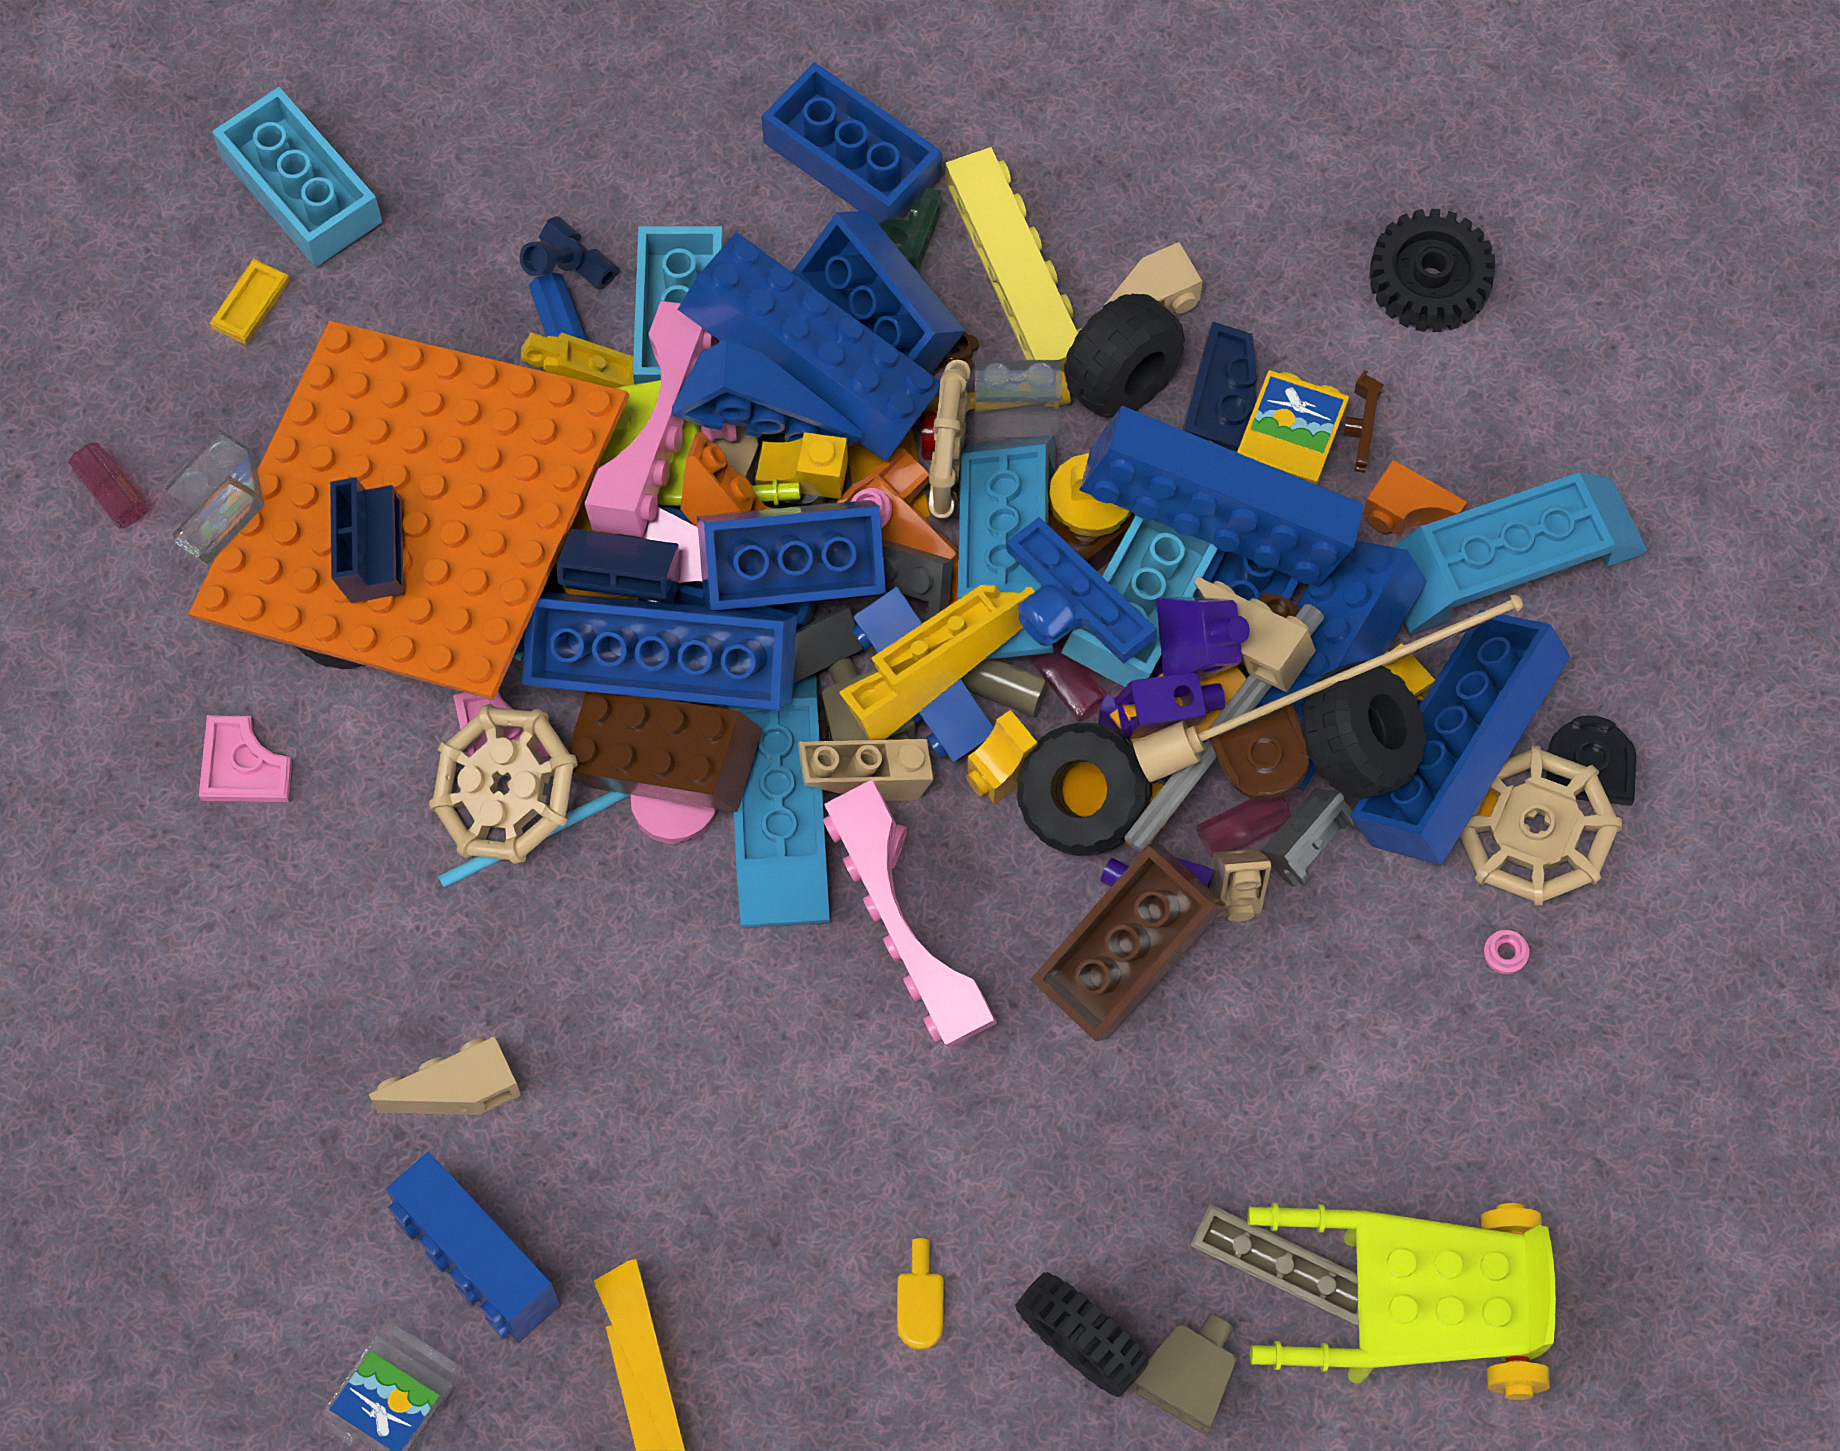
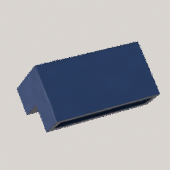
(366, 540)
(619, 565)

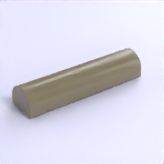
(1006, 685)
(1278, 1263)

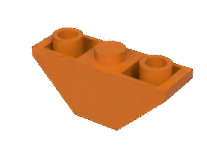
(713, 484)

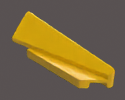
(932, 659)
(639, 1360)

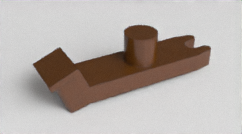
(1357, 427)

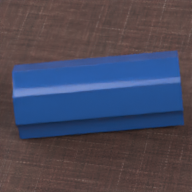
(555, 306)

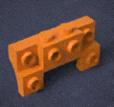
(902, 481)

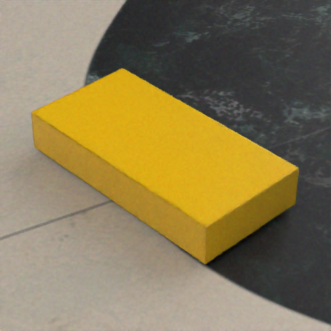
(250, 302)

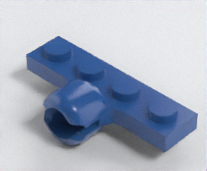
(1073, 596)

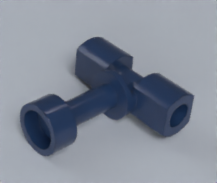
(562, 248)

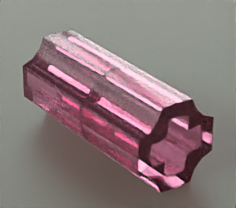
(108, 485)
(1070, 682)
(1243, 824)

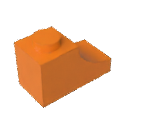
(1408, 500)

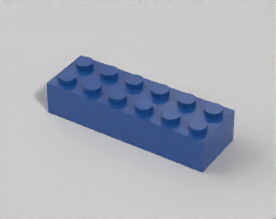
(827, 350)
(1221, 497)
(1362, 613)
(660, 650)
(1470, 729)

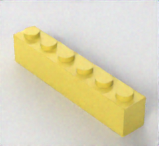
(1012, 255)

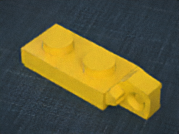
(578, 359)

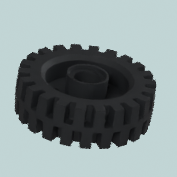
(1439, 244)
(1081, 1334)

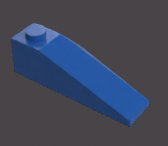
(754, 392)

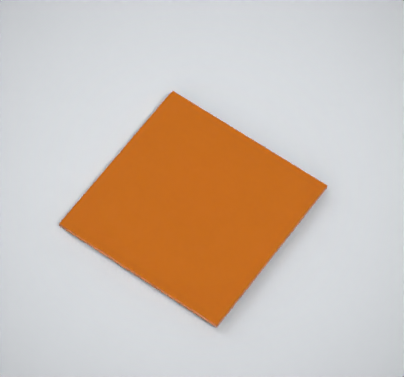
(488, 491)

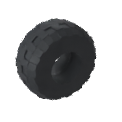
(1124, 354)
(1364, 732)
(1042, 781)

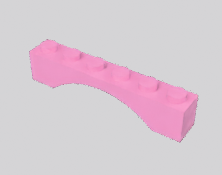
(628, 485)
(868, 833)

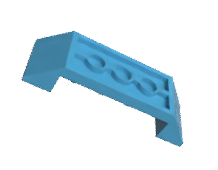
(1000, 494)
(1517, 543)
(781, 821)

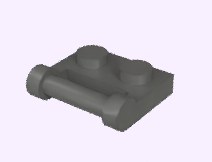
(916, 575)

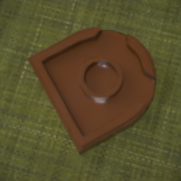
(1264, 755)

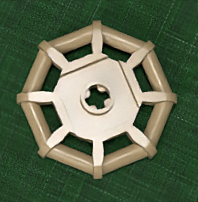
(949, 438)
(481, 778)
(1547, 847)

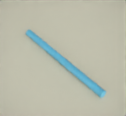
(574, 816)

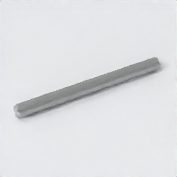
(1184, 780)

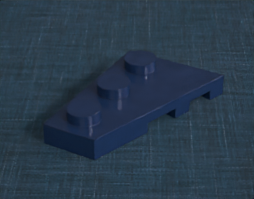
(1223, 388)

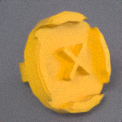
(1078, 509)

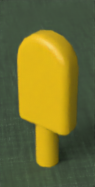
(920, 1301)

